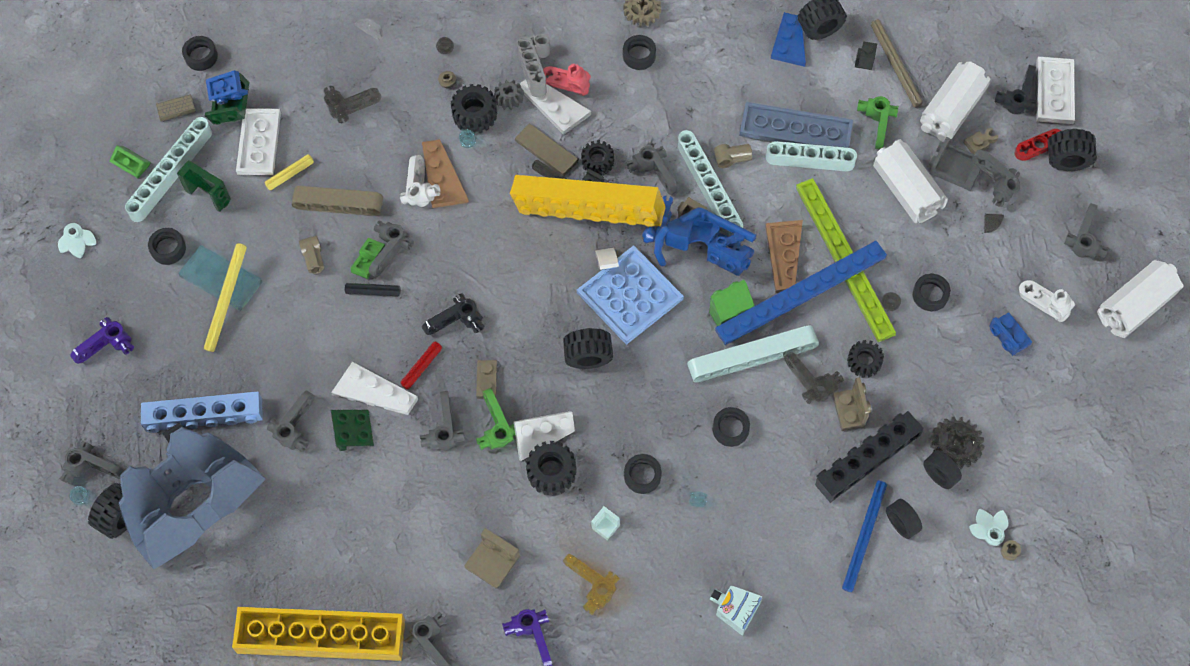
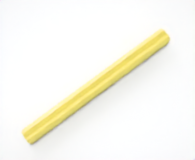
(225, 297)

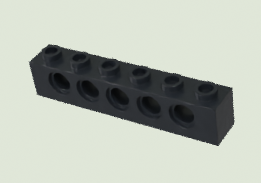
(833, 489)

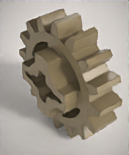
(650, 11)

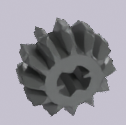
(508, 94)

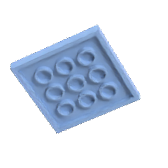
(630, 295)

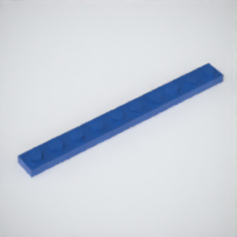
(800, 293)

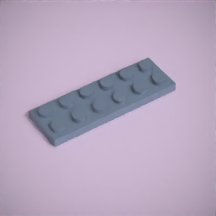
(794, 126)

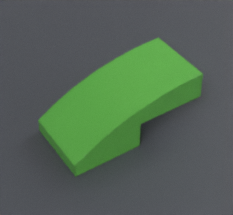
(368, 253)

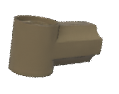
(728, 155)
(311, 251)

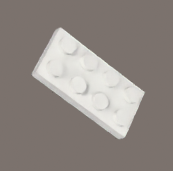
(1055, 90)
(258, 142)

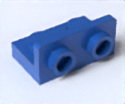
(225, 87)
(1010, 333)

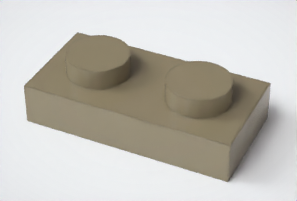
(486, 377)

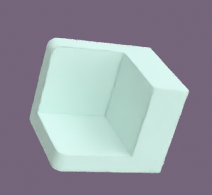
(605, 523)

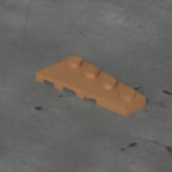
(441, 172)
(784, 252)

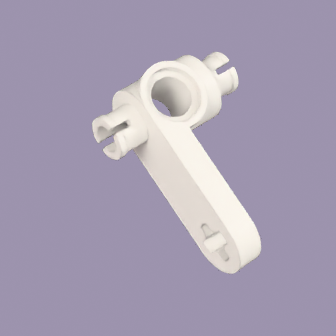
(417, 191)
(1055, 304)

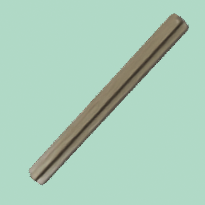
(896, 63)

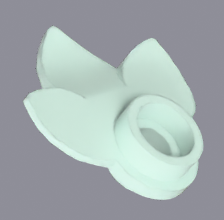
(77, 242)
(990, 525)

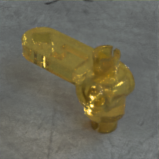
(594, 599)

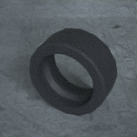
(639, 40)
(204, 63)
(170, 258)
(934, 279)
(735, 413)
(642, 459)
(942, 469)
(904, 518)

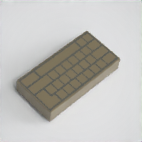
(175, 107)

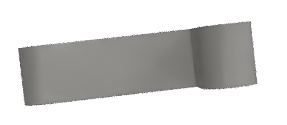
(529, 51)

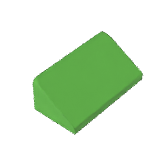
(129, 161)

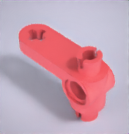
(573, 80)

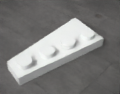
(558, 108)
(367, 387)

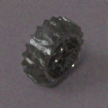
(970, 434)

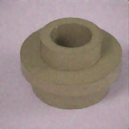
(449, 82)

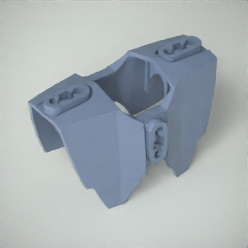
(189, 462)

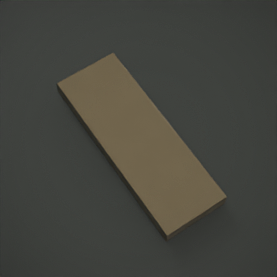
(546, 149)

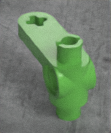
(871, 110)
(489, 438)

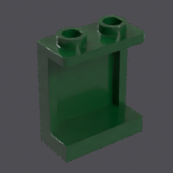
(231, 111)
(194, 176)

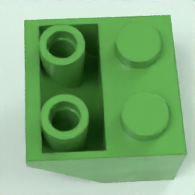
(730, 302)

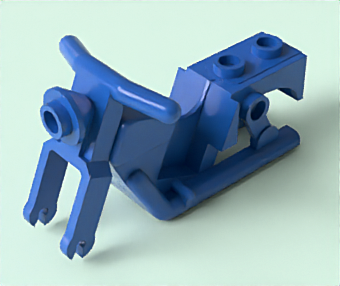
(703, 227)

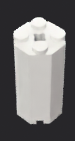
(954, 100)
(909, 181)
(1140, 298)

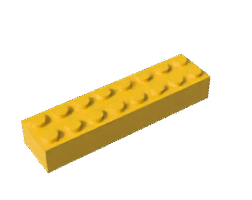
(588, 200)
(319, 633)

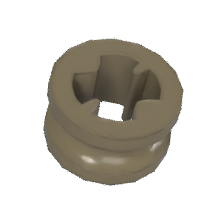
(1015, 545)

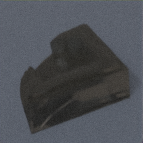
(992, 222)

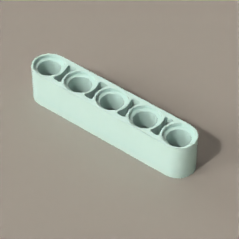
(819, 154)

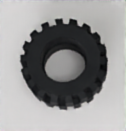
(821, 18)
(470, 97)
(1072, 150)
(588, 348)
(547, 453)
(106, 513)

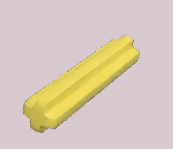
(289, 172)

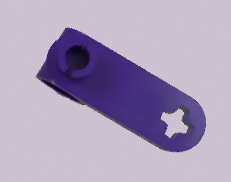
(101, 339)
(517, 627)

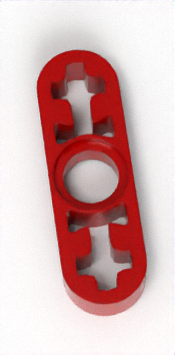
(1034, 151)

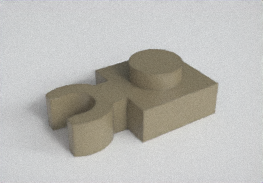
(980, 142)

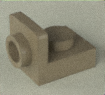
(688, 206)

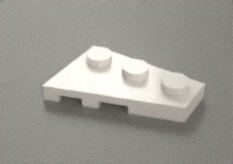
(541, 429)

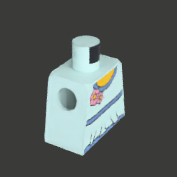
(736, 607)

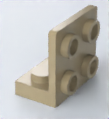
(852, 406)
(492, 559)

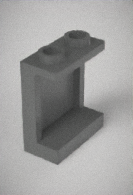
(954, 165)

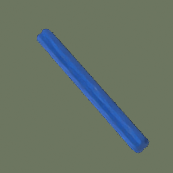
(864, 536)

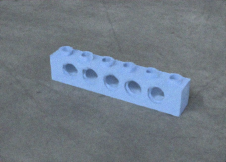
(192, 407)

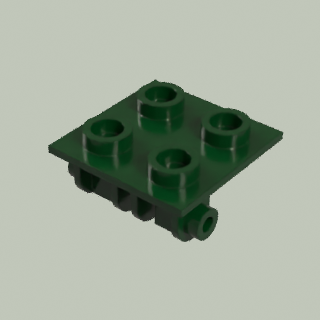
(351, 428)

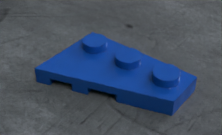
(789, 41)

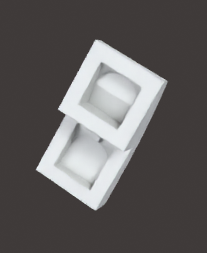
(606, 258)

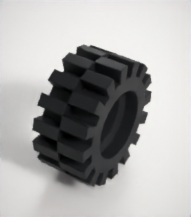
(598, 148)
(870, 349)

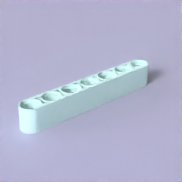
(165, 176)
(707, 177)
(752, 353)

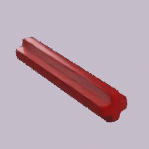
(421, 365)

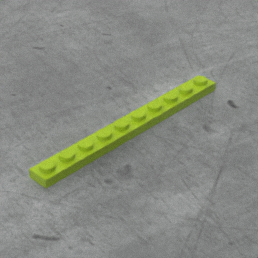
(839, 248)

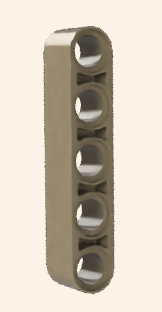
(337, 200)

